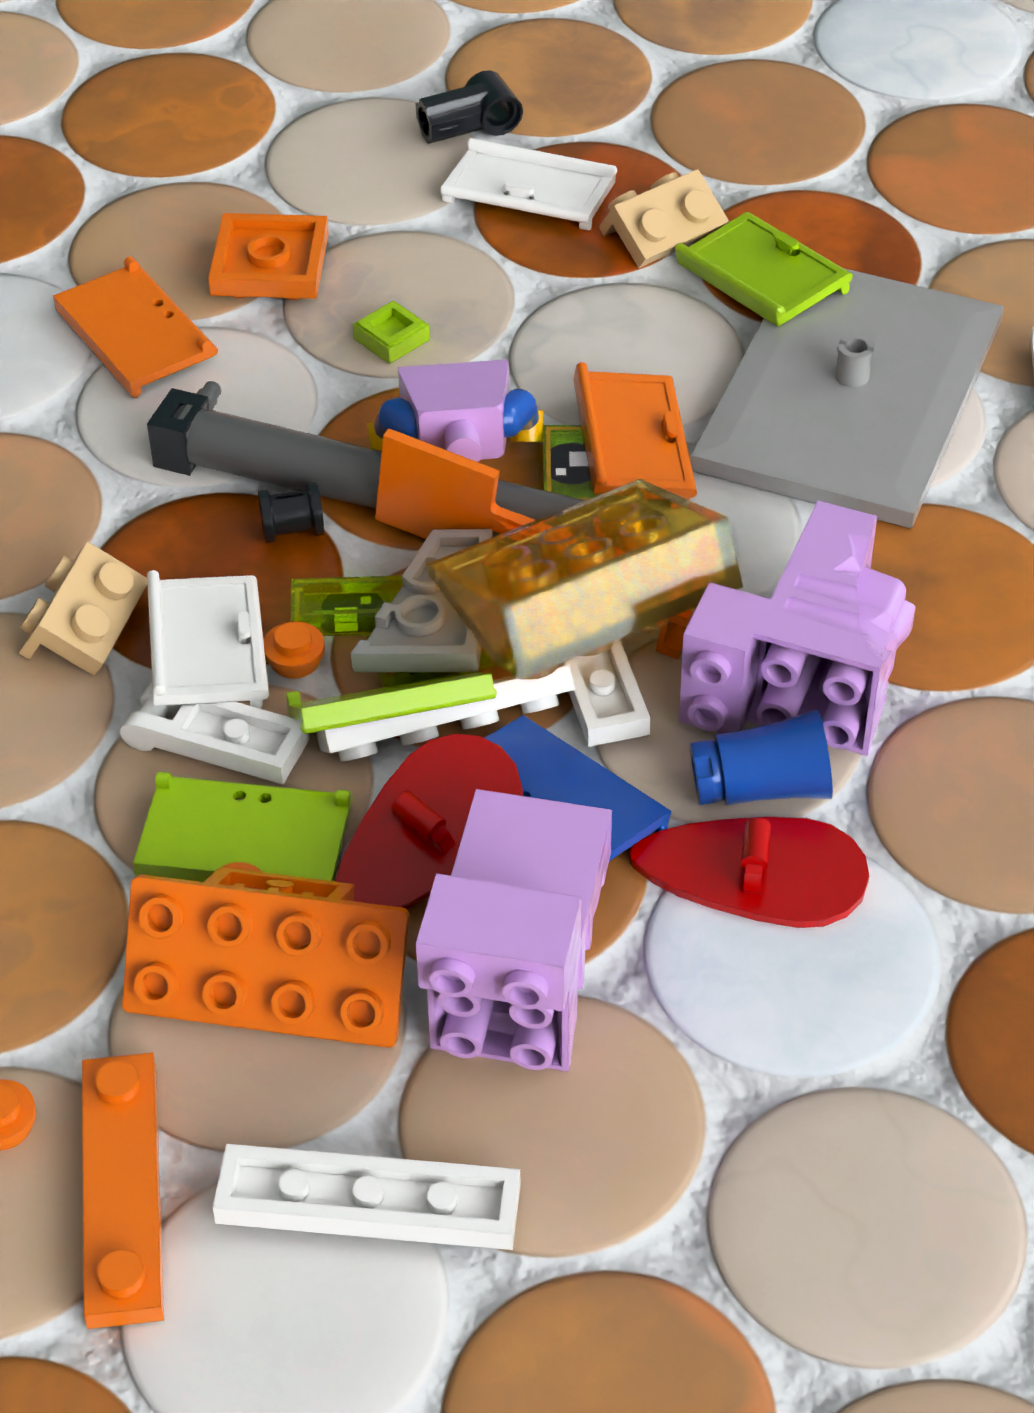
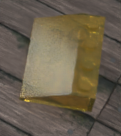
(587, 576)

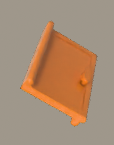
(133, 326)
(633, 431)

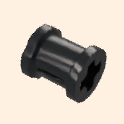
(291, 512)

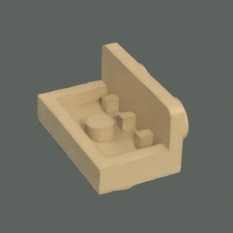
(664, 216)
(86, 610)

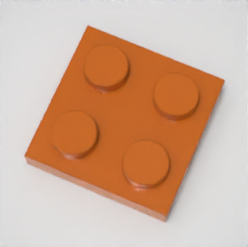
(269, 256)

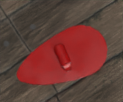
(422, 818)
(759, 868)

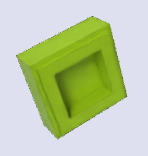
(391, 331)

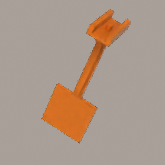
(438, 489)

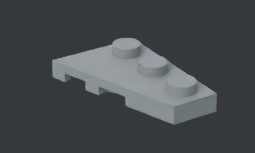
(420, 625)

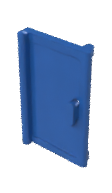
(563, 774)

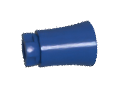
(764, 763)

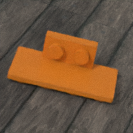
(266, 955)

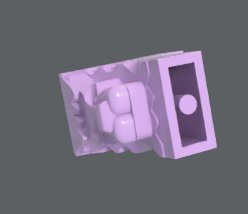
(814, 645)
(513, 929)

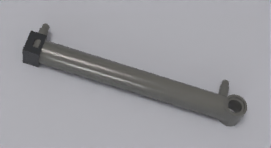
(192, 434)

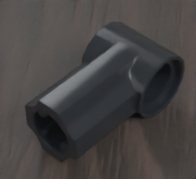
(481, 104)

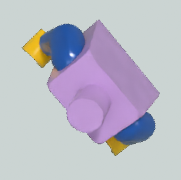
(460, 409)

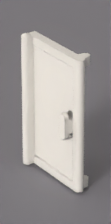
(530, 181)
(206, 640)

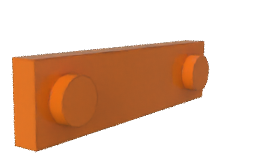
(121, 1192)

